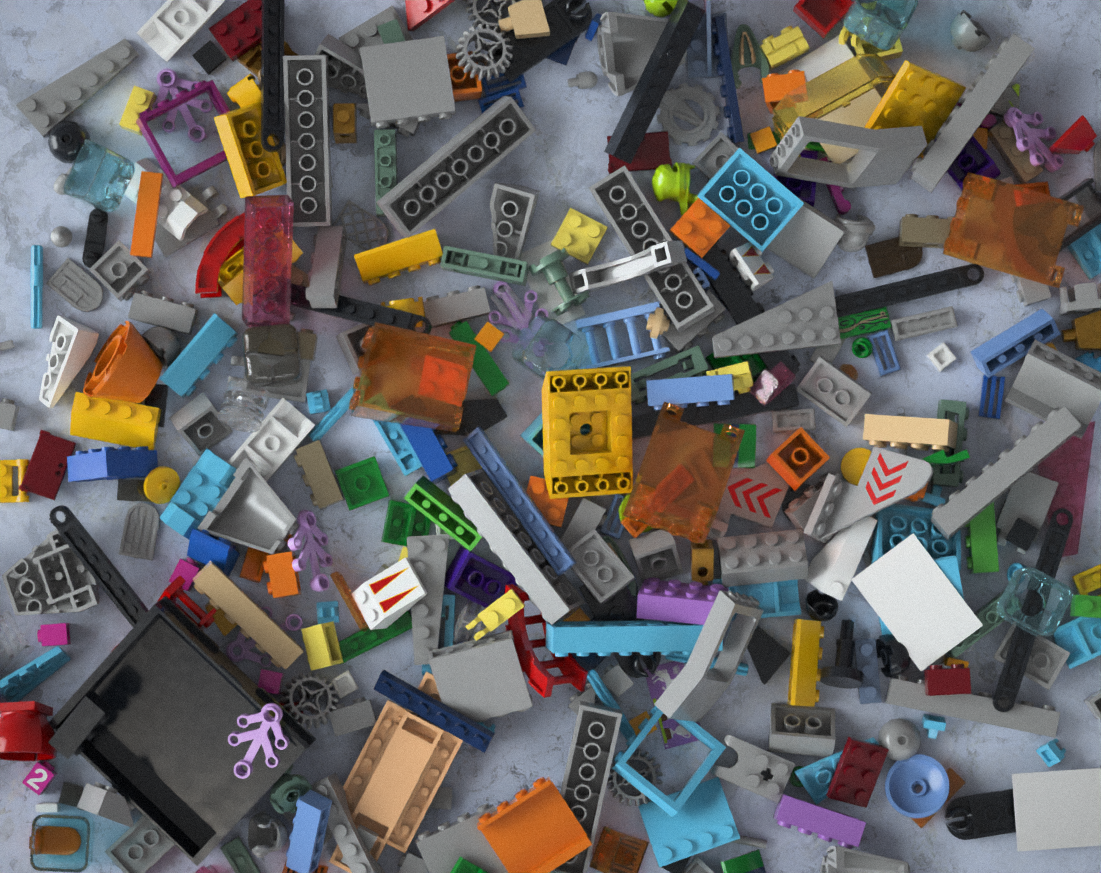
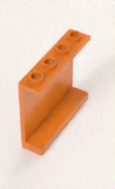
(534, 830)

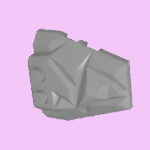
(51, 580)

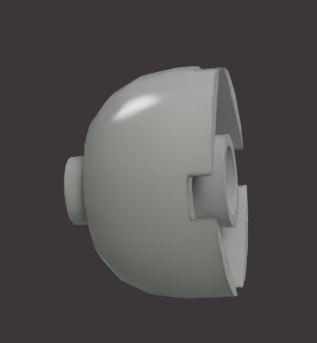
(968, 33)
(163, 343)
(900, 738)

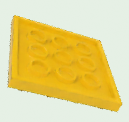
(917, 99)

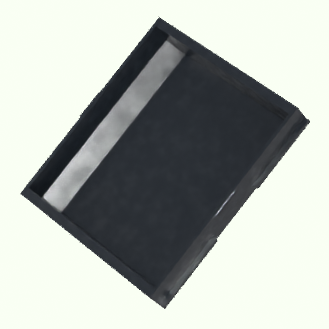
(171, 729)

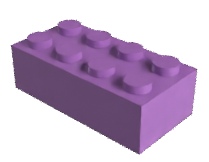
(676, 600)
(818, 819)

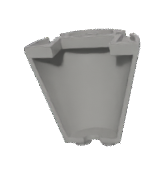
(626, 47)
(251, 513)
(854, 861)

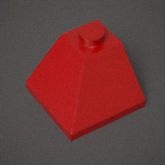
(1075, 139)

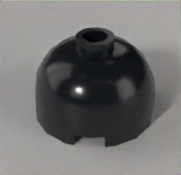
(66, 141)
(893, 655)

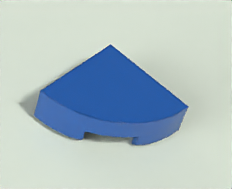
(593, 27)

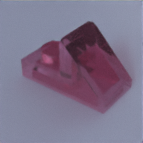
(772, 383)

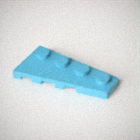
(31, 675)
(818, 775)

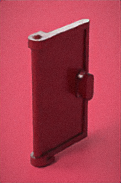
(649, 156)
(44, 469)

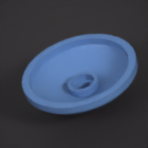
(914, 772)

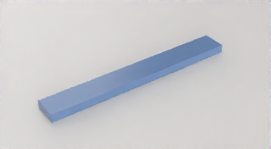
(519, 501)

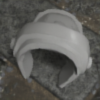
(856, 234)
(266, 834)

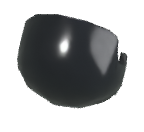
(820, 606)

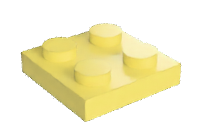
(579, 236)

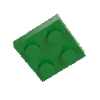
(362, 483)

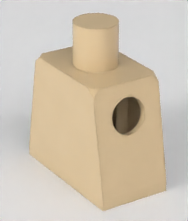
(526, 20)

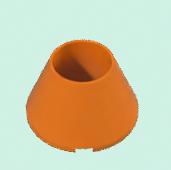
(124, 367)

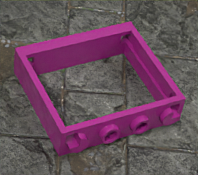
(166, 106)

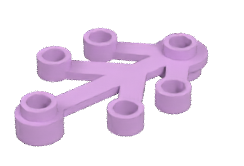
(171, 87)
(1031, 141)
(503, 320)
(311, 549)
(246, 646)
(260, 737)

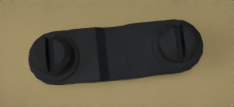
(95, 237)

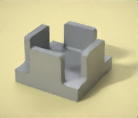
(1082, 299)

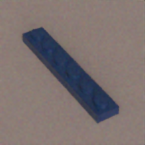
(728, 88)
(434, 711)

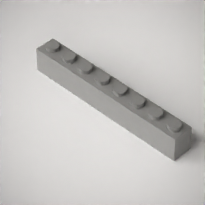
(974, 708)

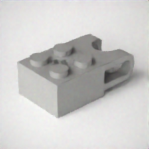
(748, 769)

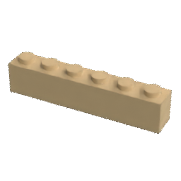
(247, 615)

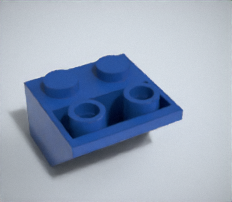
(206, 547)

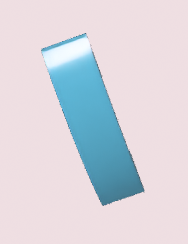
(399, 446)

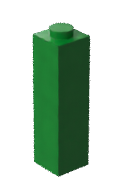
(483, 363)

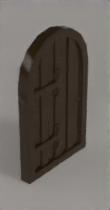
(889, 257)

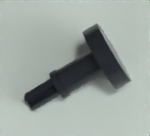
(842, 674)

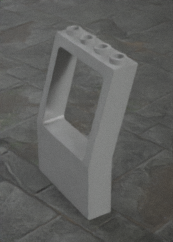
(881, 156)
(697, 684)

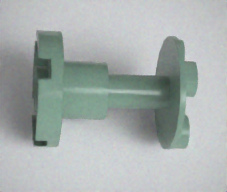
(555, 275)
(287, 791)

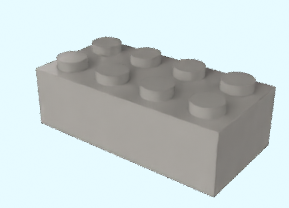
(762, 558)

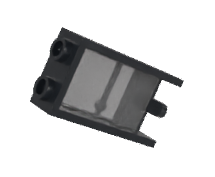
(1091, 217)

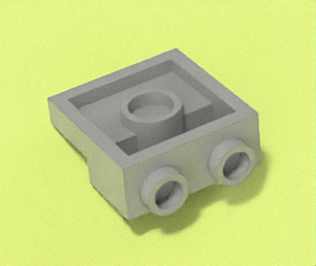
(120, 271)

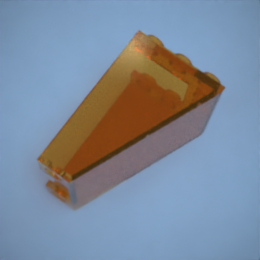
(1010, 229)
(411, 378)
(682, 476)

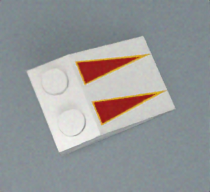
(751, 266)
(389, 594)

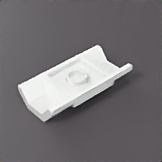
(176, 24)
(176, 205)
(275, 441)

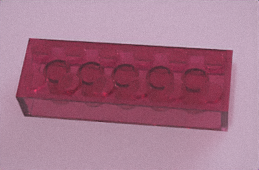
(267, 260)

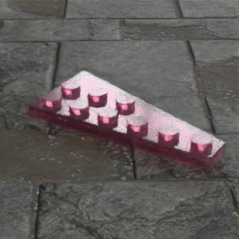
(1070, 469)

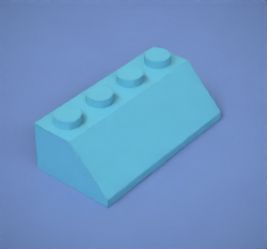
(199, 356)

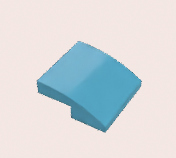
(1088, 252)

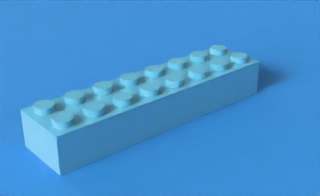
(622, 637)

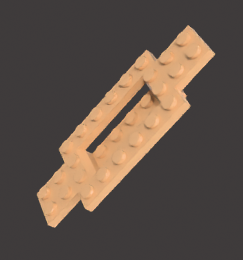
(389, 773)

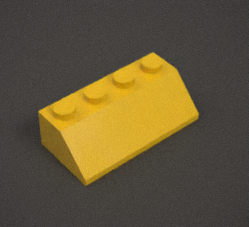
(250, 163)
(399, 257)
(232, 273)
(114, 421)
(804, 662)

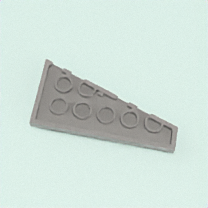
(796, 324)

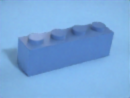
(1014, 343)
(691, 390)
(308, 832)

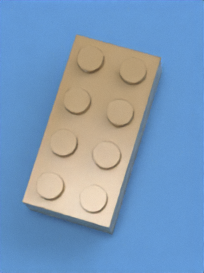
(910, 431)

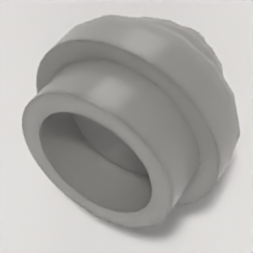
(61, 236)

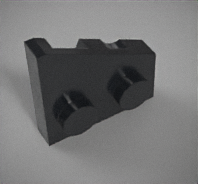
(482, 414)
(766, 654)

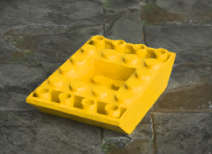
(603, 457)

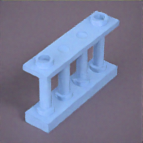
(608, 321)

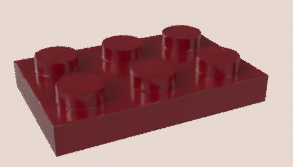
(240, 29)
(857, 772)

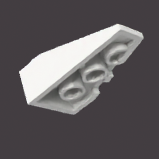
(69, 352)
(838, 560)

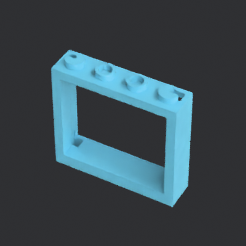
(648, 789)

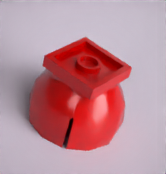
(26, 731)

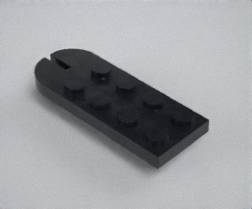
(563, 28)
(622, 608)
(983, 815)

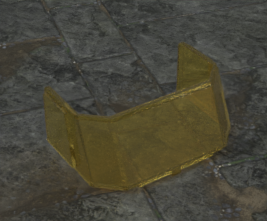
(831, 90)

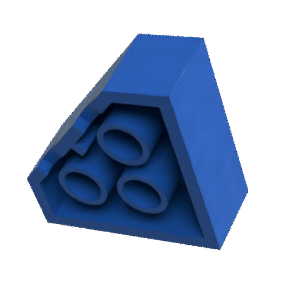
(111, 464)

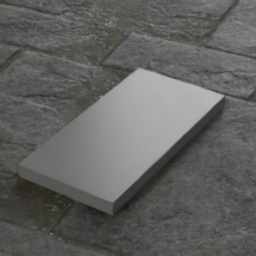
(807, 239)

